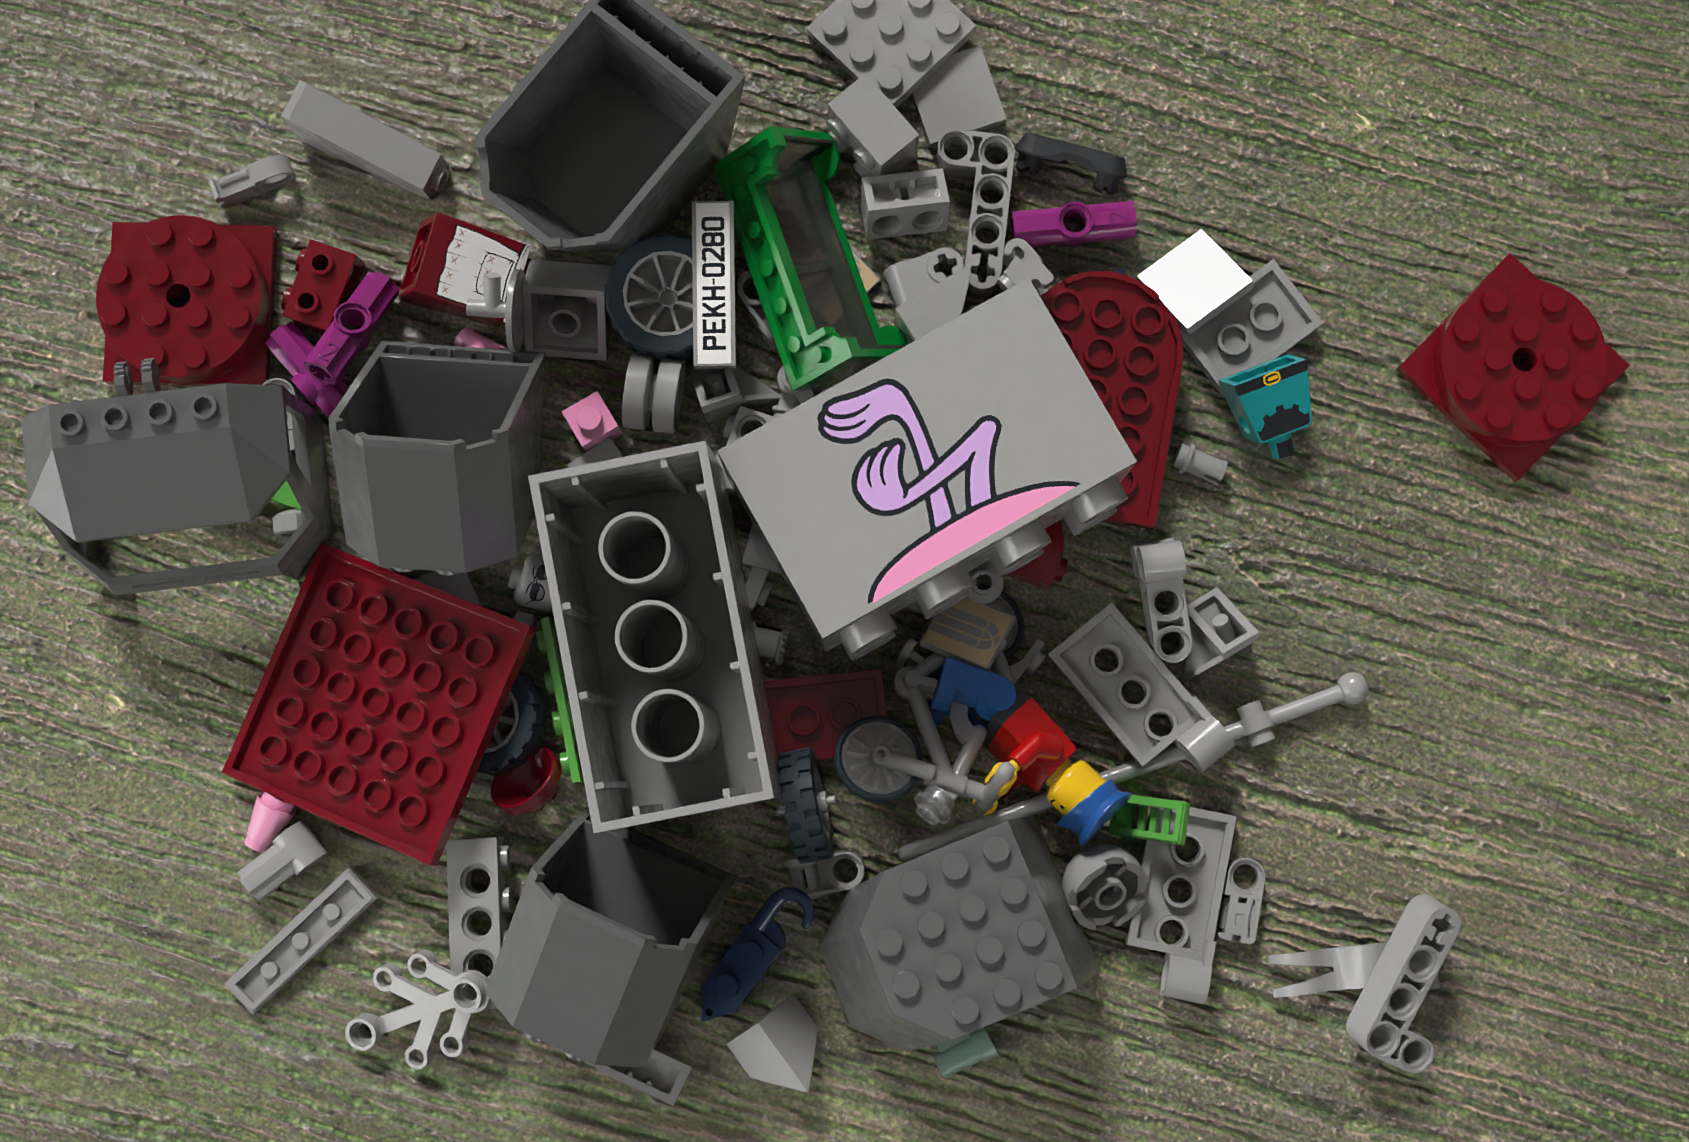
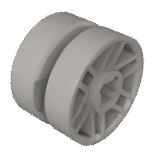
(653, 393)

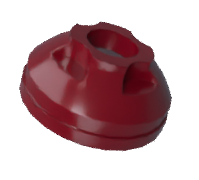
(515, 788)

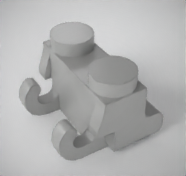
(1023, 265)

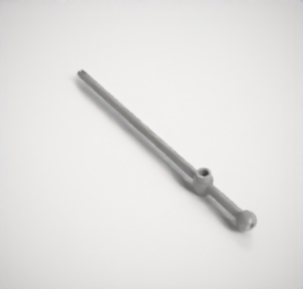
(1254, 724)

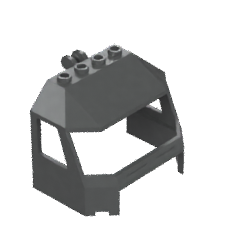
(176, 466)

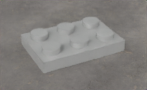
(1253, 327)

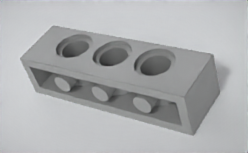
(464, 900)

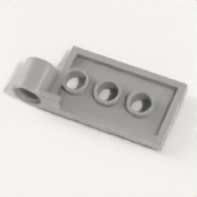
(1193, 727)
(1189, 960)

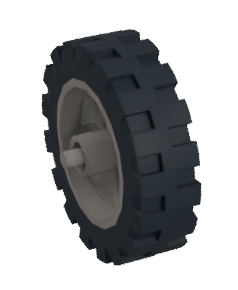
(526, 729)
(806, 805)

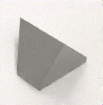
(726, 390)
(1216, 632)
(779, 1046)

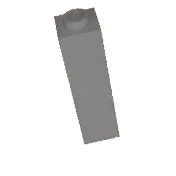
(364, 141)

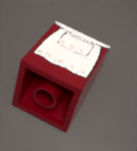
(451, 264)

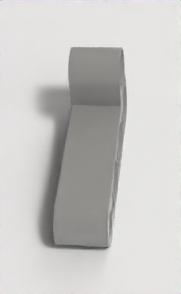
(982, 215)
(1423, 930)

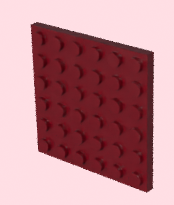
(379, 703)

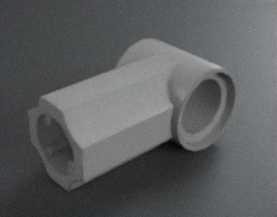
(292, 854)

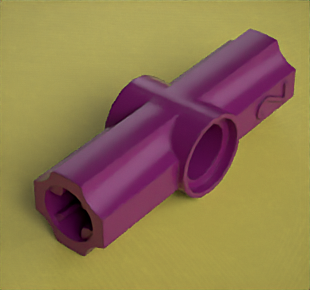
(1099, 221)
(340, 345)
(292, 349)

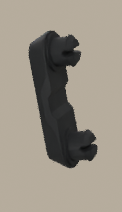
(1108, 166)

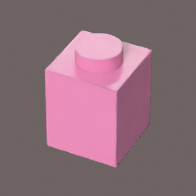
(592, 421)

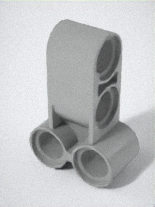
(1161, 567)

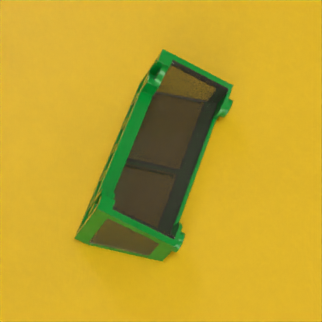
(803, 256)

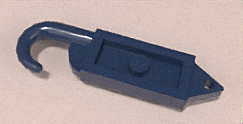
(751, 955)

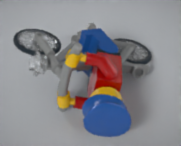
(885, 761)

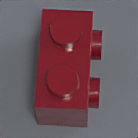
(322, 283)

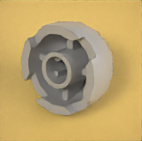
(1104, 886)

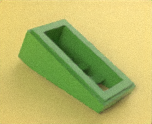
(1123, 820)

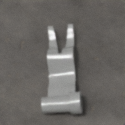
(1350, 968)

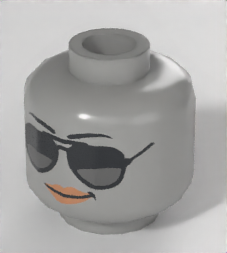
(531, 585)

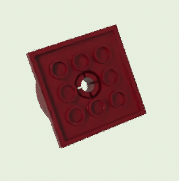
(229, 310)
(1471, 372)

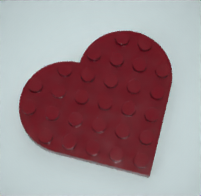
(1134, 364)

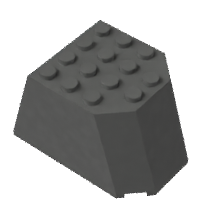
(609, 130)
(439, 455)
(957, 939)
(605, 942)

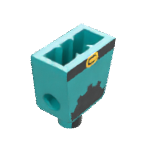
(1271, 402)

